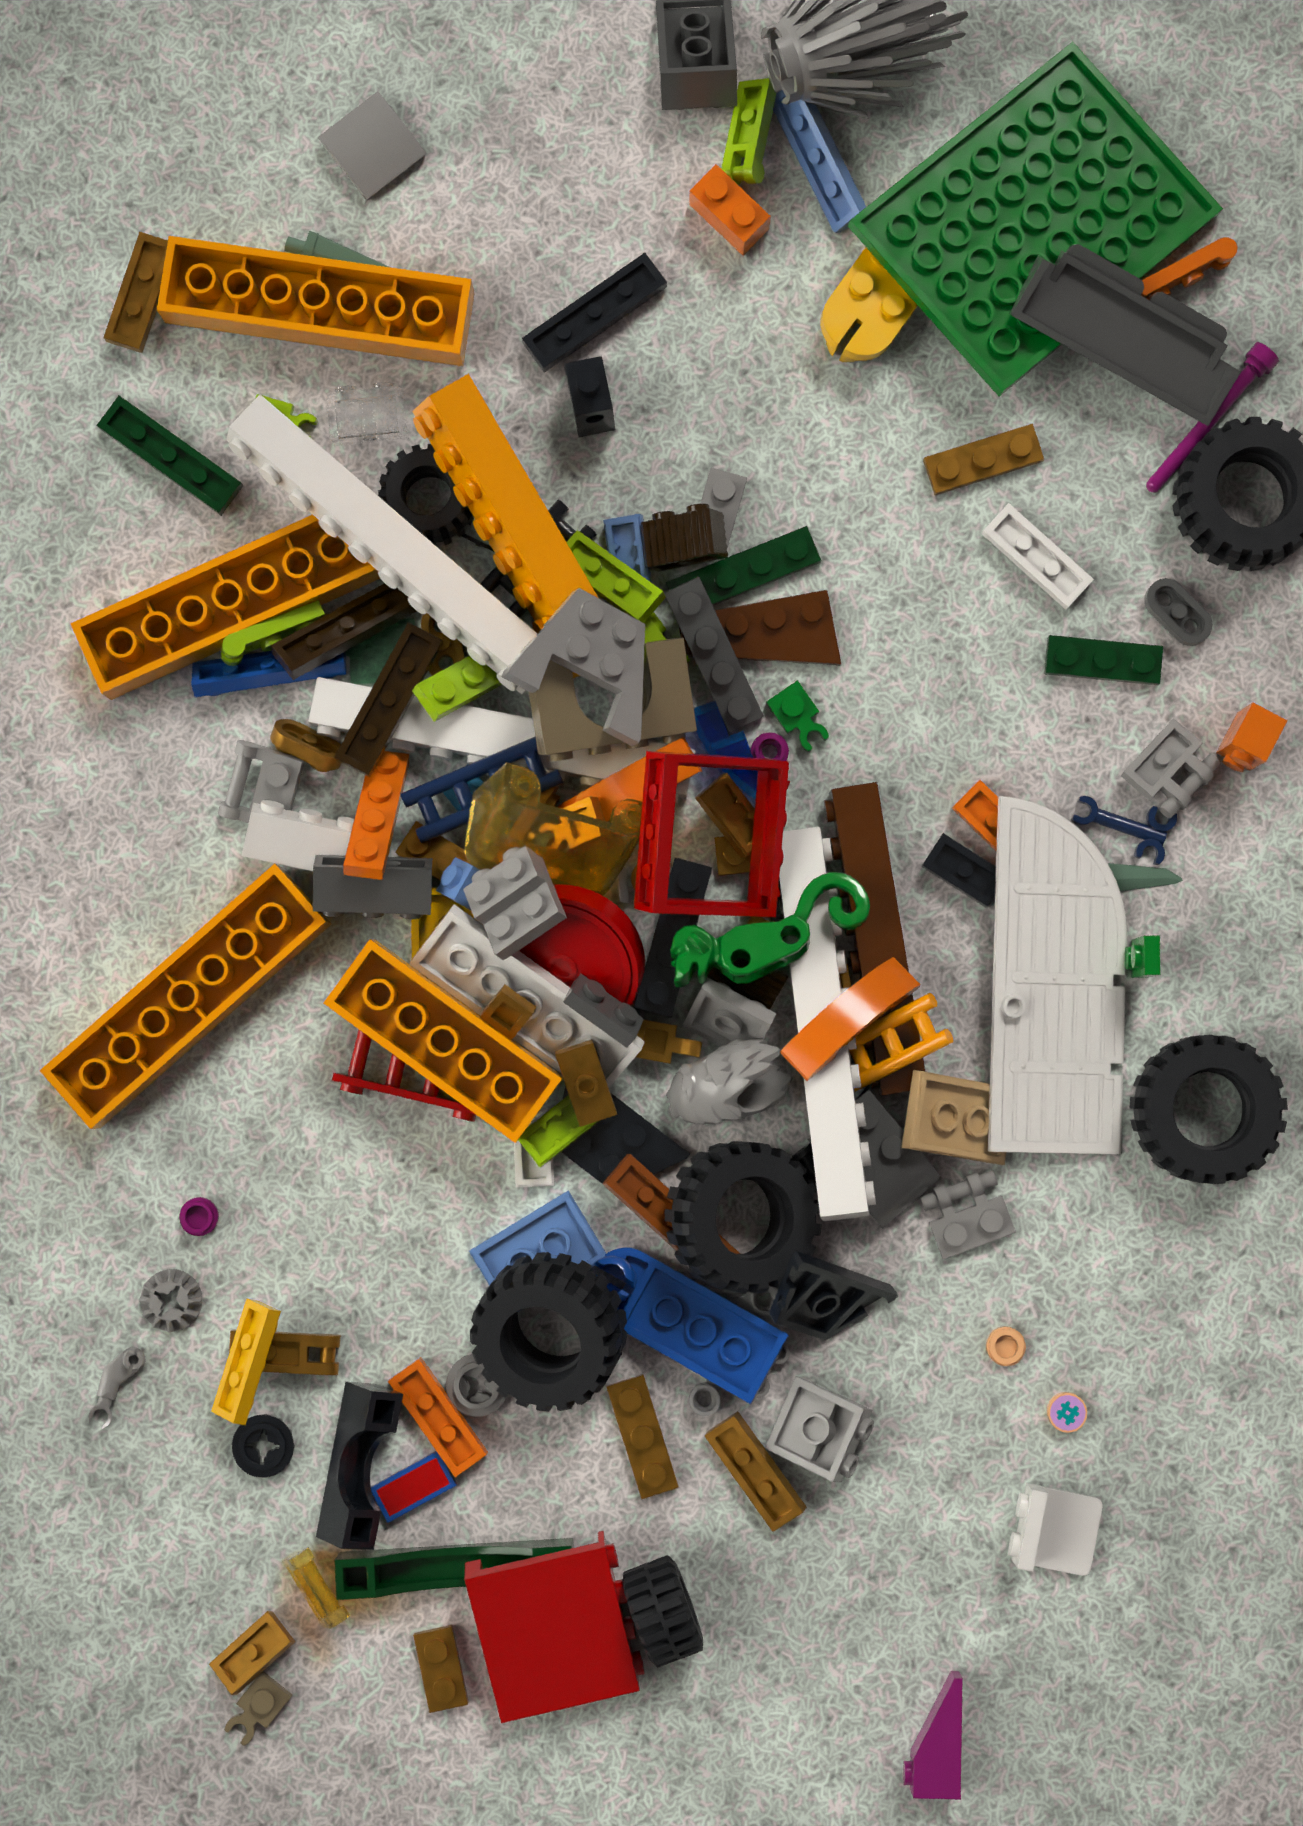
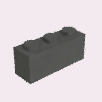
(403, 891)

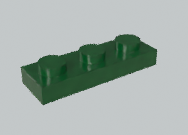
(1103, 660)

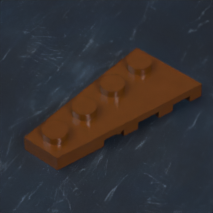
(782, 630)

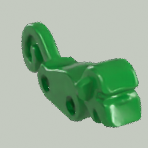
(763, 942)

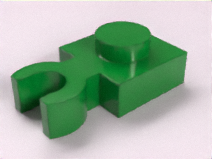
(794, 710)

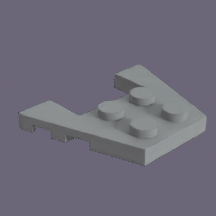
(597, 645)

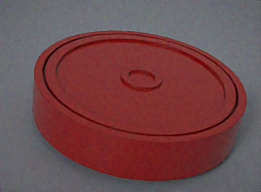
(592, 941)

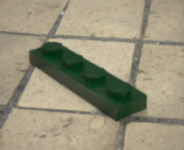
(170, 455)
(755, 566)

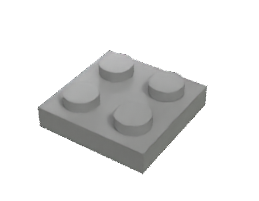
(726, 1015)

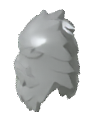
(728, 1083)

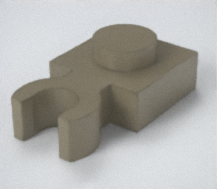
(261, 1704)

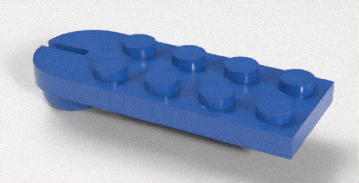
(693, 1323)

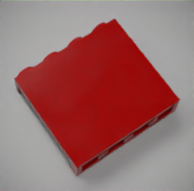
(554, 1630)

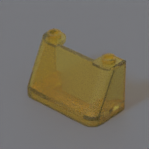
(572, 845)

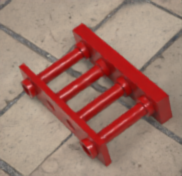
(355, 1084)

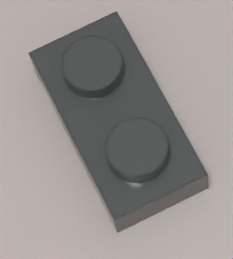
(604, 1010)

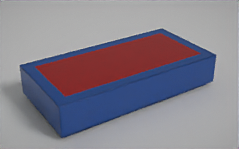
(413, 1486)

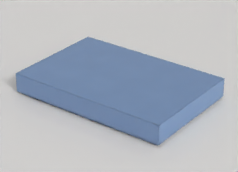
(551, 1229)

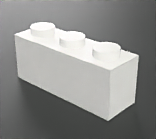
(293, 836)

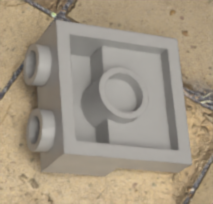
(514, 901)
(820, 1430)

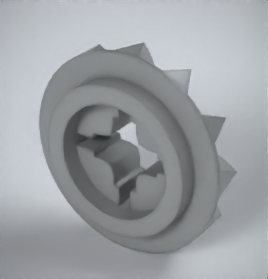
(188, 1296)
(458, 1389)

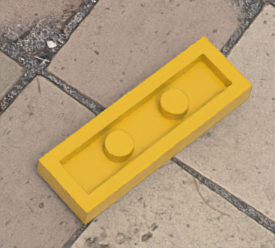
(246, 1361)

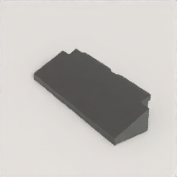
(1145, 341)

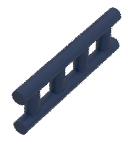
(458, 781)

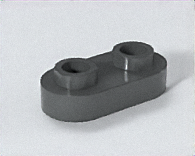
(1181, 609)

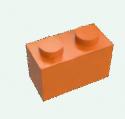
(729, 209)
(1250, 738)

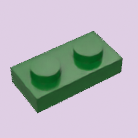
(1143, 956)

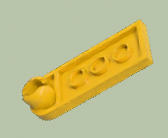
(868, 298)

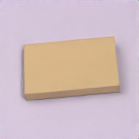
(949, 1118)

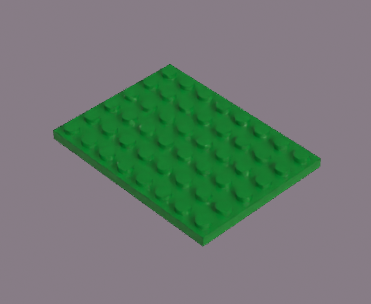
(1023, 181)

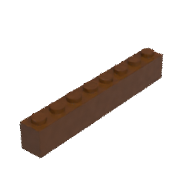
(865, 857)

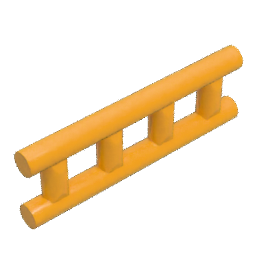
(899, 1056)

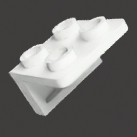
(1055, 1530)

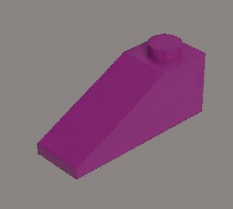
(937, 1751)

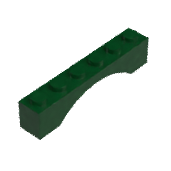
(425, 1568)

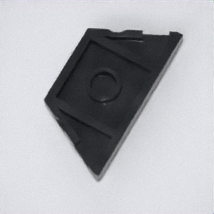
(623, 1134)
(824, 1297)

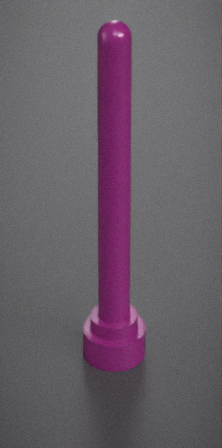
(1258, 361)

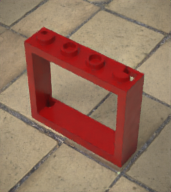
(657, 835)

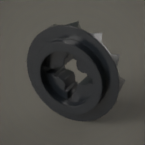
(249, 1458)

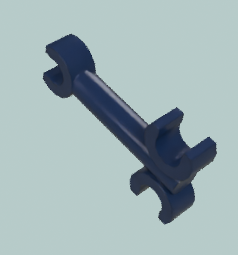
(1152, 834)

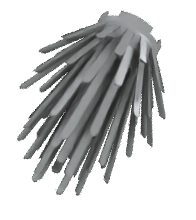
(815, 52)

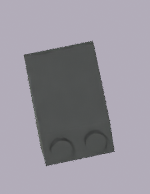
(696, 54)

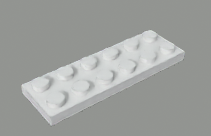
(465, 966)

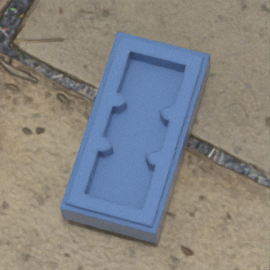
(626, 543)

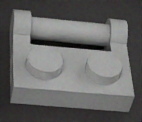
(276, 781)

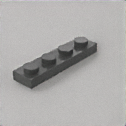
(713, 654)

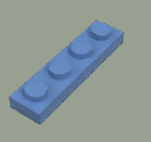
(820, 161)

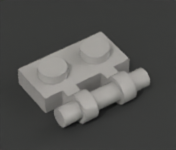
(1162, 760)
(971, 1226)

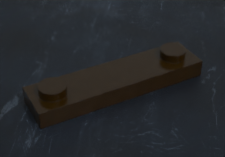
(341, 630)
(388, 699)

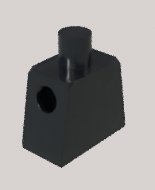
(589, 396)

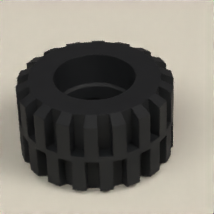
(399, 479)
(662, 1611)

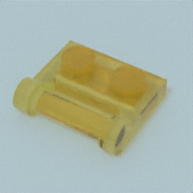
(314, 1588)

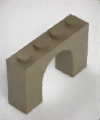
(665, 706)

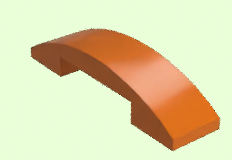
(629, 781)
(848, 1017)

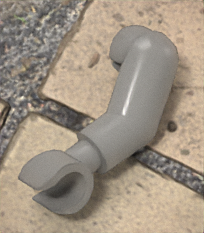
(113, 1375)

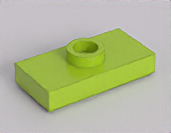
(553, 1132)

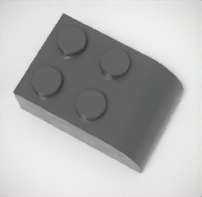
(896, 1172)

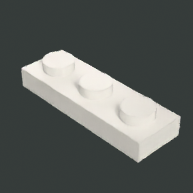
(1037, 556)

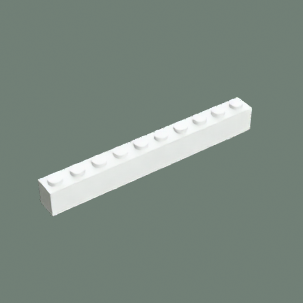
(379, 536)
(466, 733)
(830, 1093)

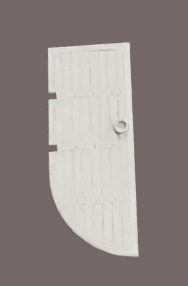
(1053, 988)

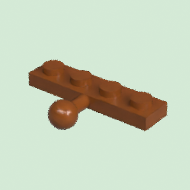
(644, 1196)

